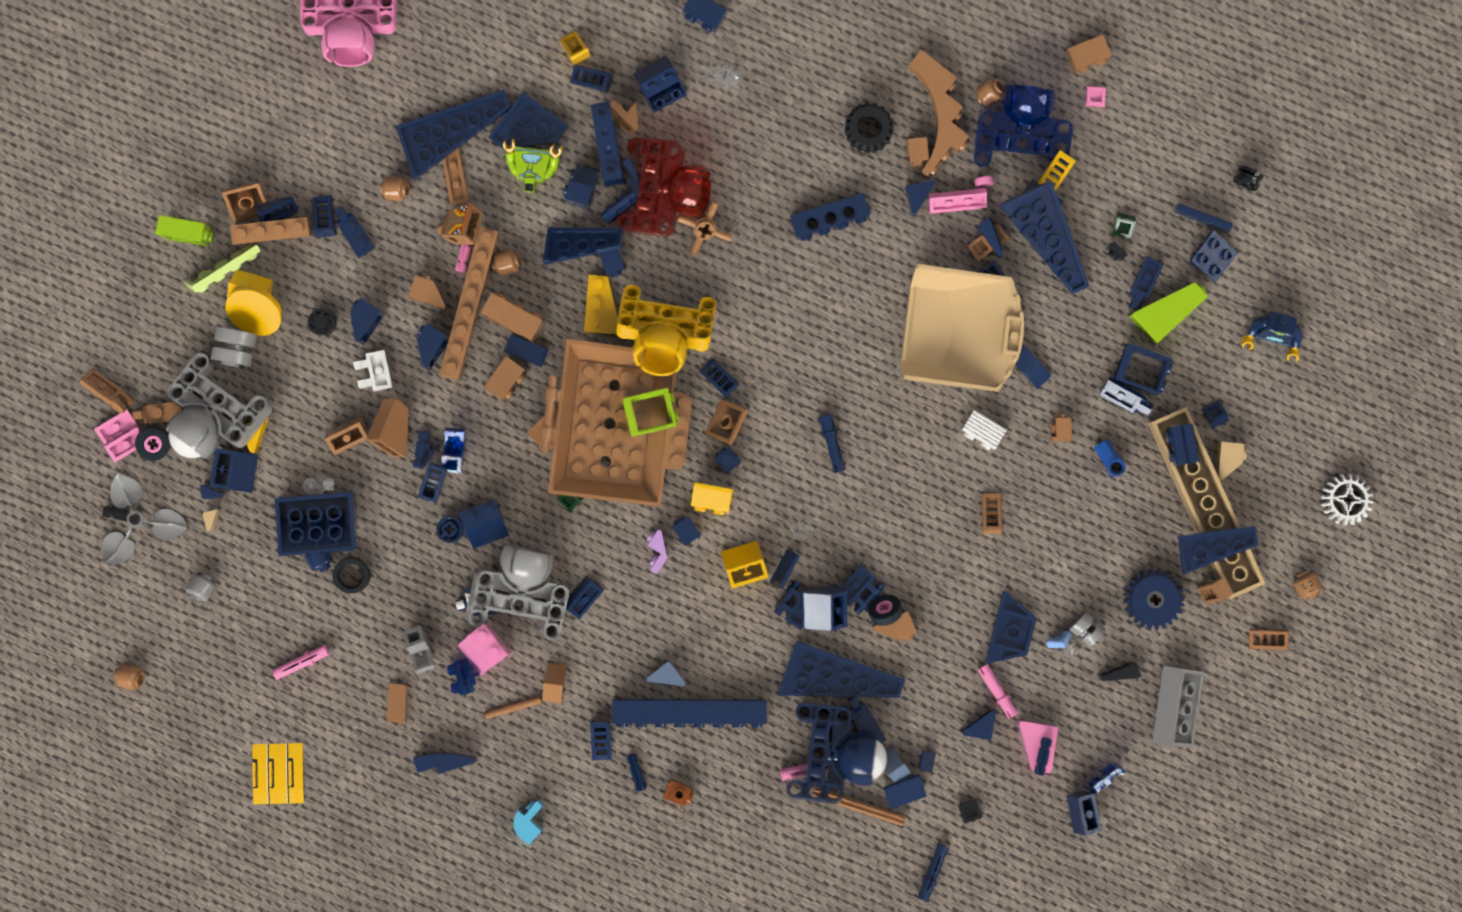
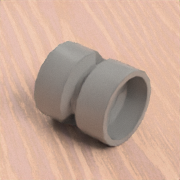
(1084, 622)

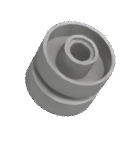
(232, 352)

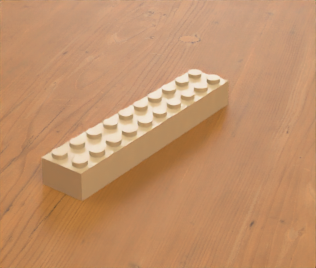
(1207, 503)

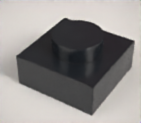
(1116, 252)
(970, 811)

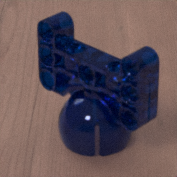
(1023, 109)

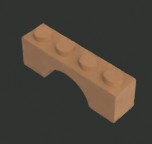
(271, 230)

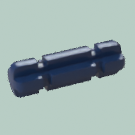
(421, 449)
(1043, 755)
(636, 772)

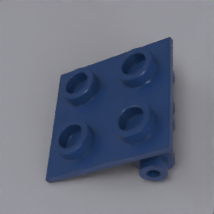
(1213, 256)

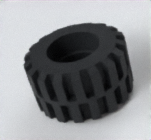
(868, 144)

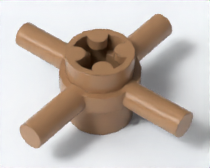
(701, 222)

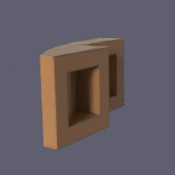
(981, 247)

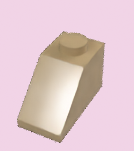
(1229, 458)

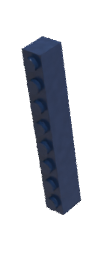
(689, 712)

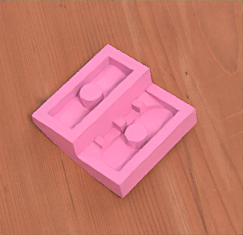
(119, 435)

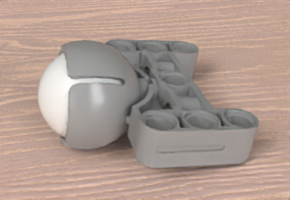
(201, 423)

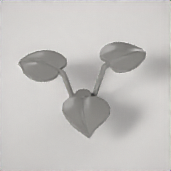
(166, 526)

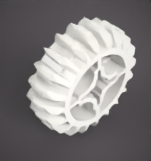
(1363, 501)

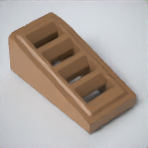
(991, 529)
(1215, 591)
(1285, 633)

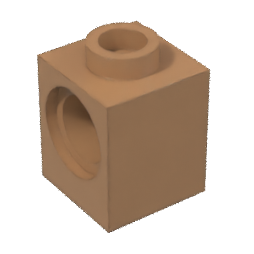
(917, 151)

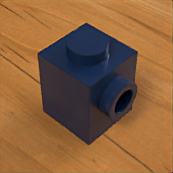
(727, 459)

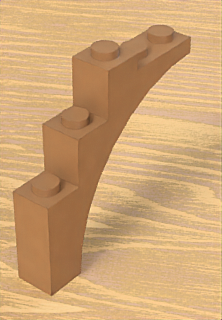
(938, 82)

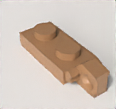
(157, 412)

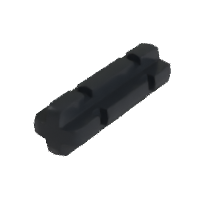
(118, 514)

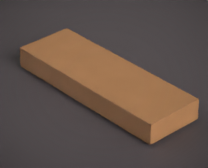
(455, 178)

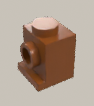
(675, 786)

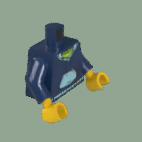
(1277, 329)

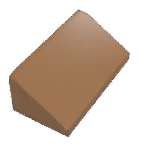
(397, 703)

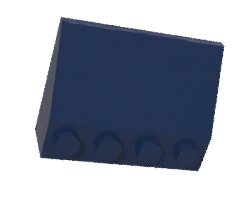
(316, 523)

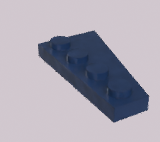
(574, 243)
(1208, 547)

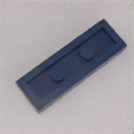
(1203, 218)

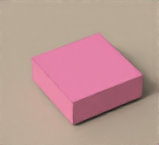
(1095, 96)

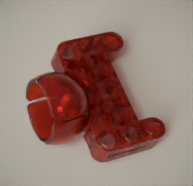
(675, 191)

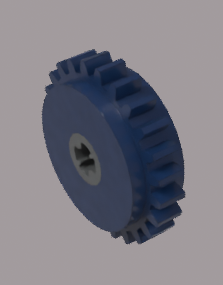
(1139, 599)

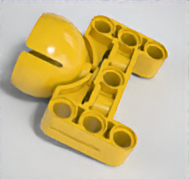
(663, 330)

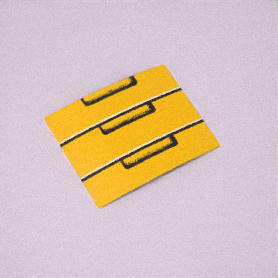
(277, 773)

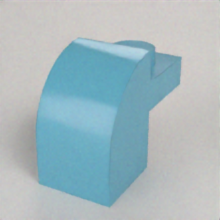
(524, 825)

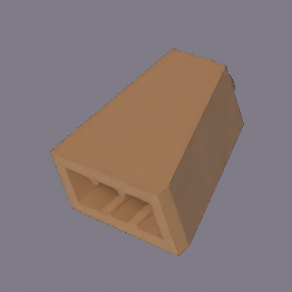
(390, 428)

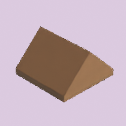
(242, 200)
(726, 422)

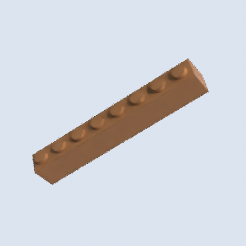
(469, 303)

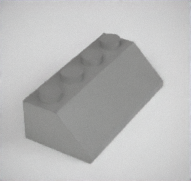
(1178, 706)

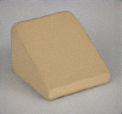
(210, 519)

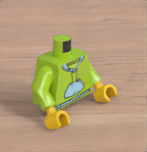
(531, 164)

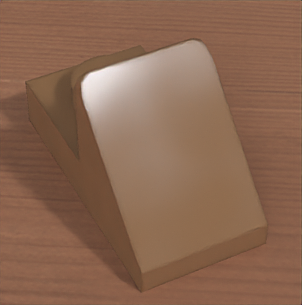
(626, 118)

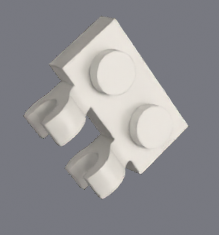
(378, 371)

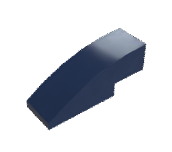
(442, 761)

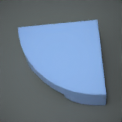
(1059, 641)

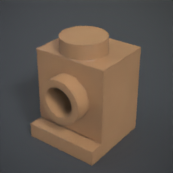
(1061, 428)

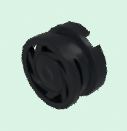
(1248, 178)
(321, 322)

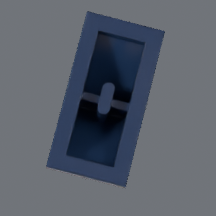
(917, 194)
(981, 727)

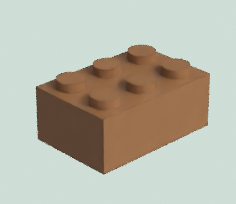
(513, 317)

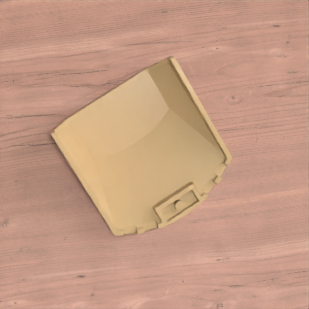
(961, 328)

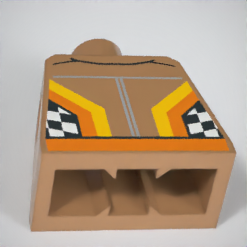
(461, 225)

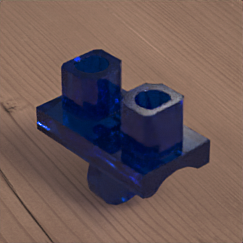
(465, 677)

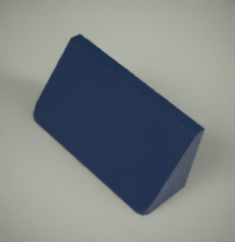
(784, 569)
(583, 597)
(905, 791)

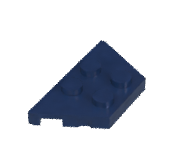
(1011, 631)

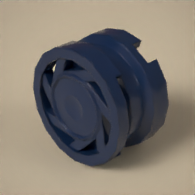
(449, 529)

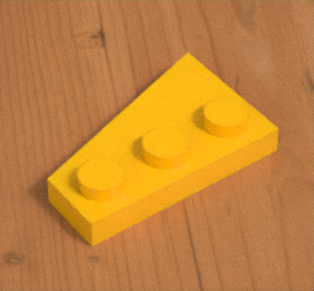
(600, 307)

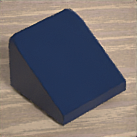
(1215, 414)
(210, 493)
(926, 761)

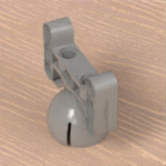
(522, 571)

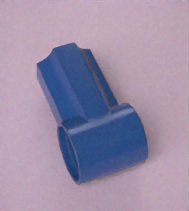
(1108, 456)

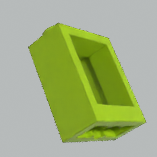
(184, 231)
(669, 399)

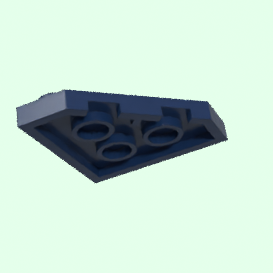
(528, 125)

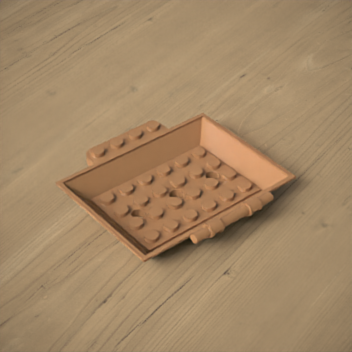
(582, 438)

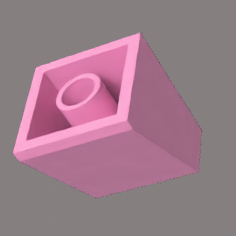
(484, 648)

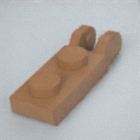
(106, 390)

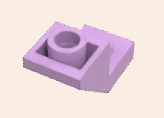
(657, 543)

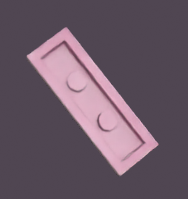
(957, 200)

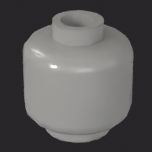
(200, 588)

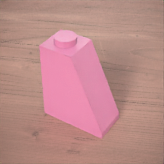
(1031, 737)

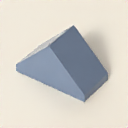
(667, 675)
(895, 767)

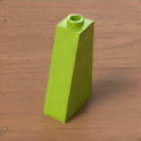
(1165, 314)

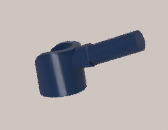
(429, 454)

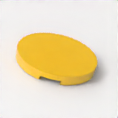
(253, 311)

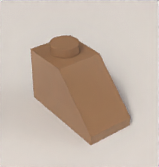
(426, 292)
(900, 629)

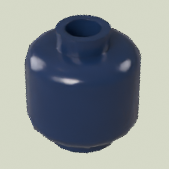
(319, 561)

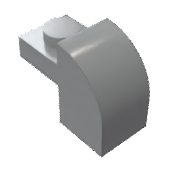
(419, 648)

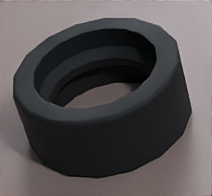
(337, 579)

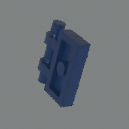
(618, 208)
(857, 584)
(795, 613)

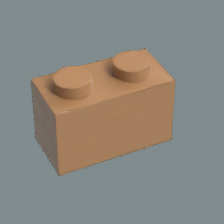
(1088, 54)
(505, 379)
(347, 435)

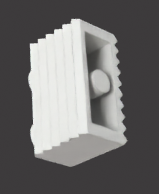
(983, 430)

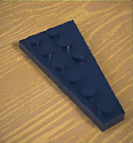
(438, 135)
(1044, 226)
(829, 675)

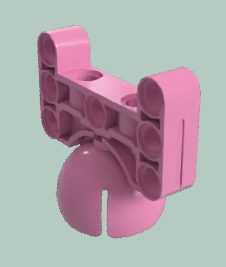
(348, 28)

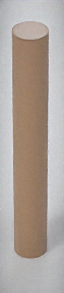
(513, 707)

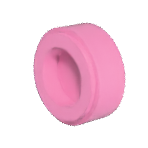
(983, 182)

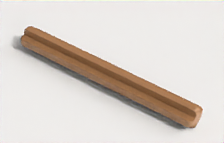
(866, 808)

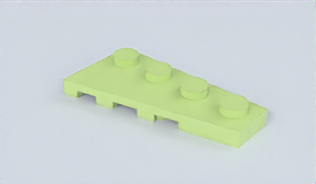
(222, 267)

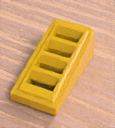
(1062, 175)

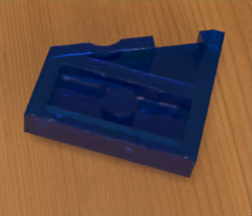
(1110, 772)

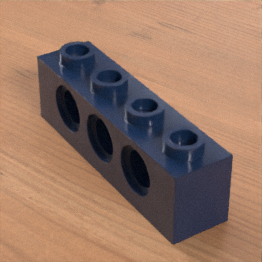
(856, 203)

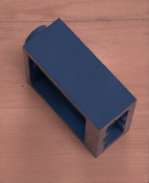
(1125, 360)

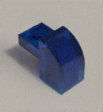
(454, 450)

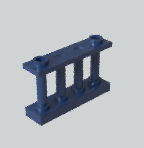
(607, 144)

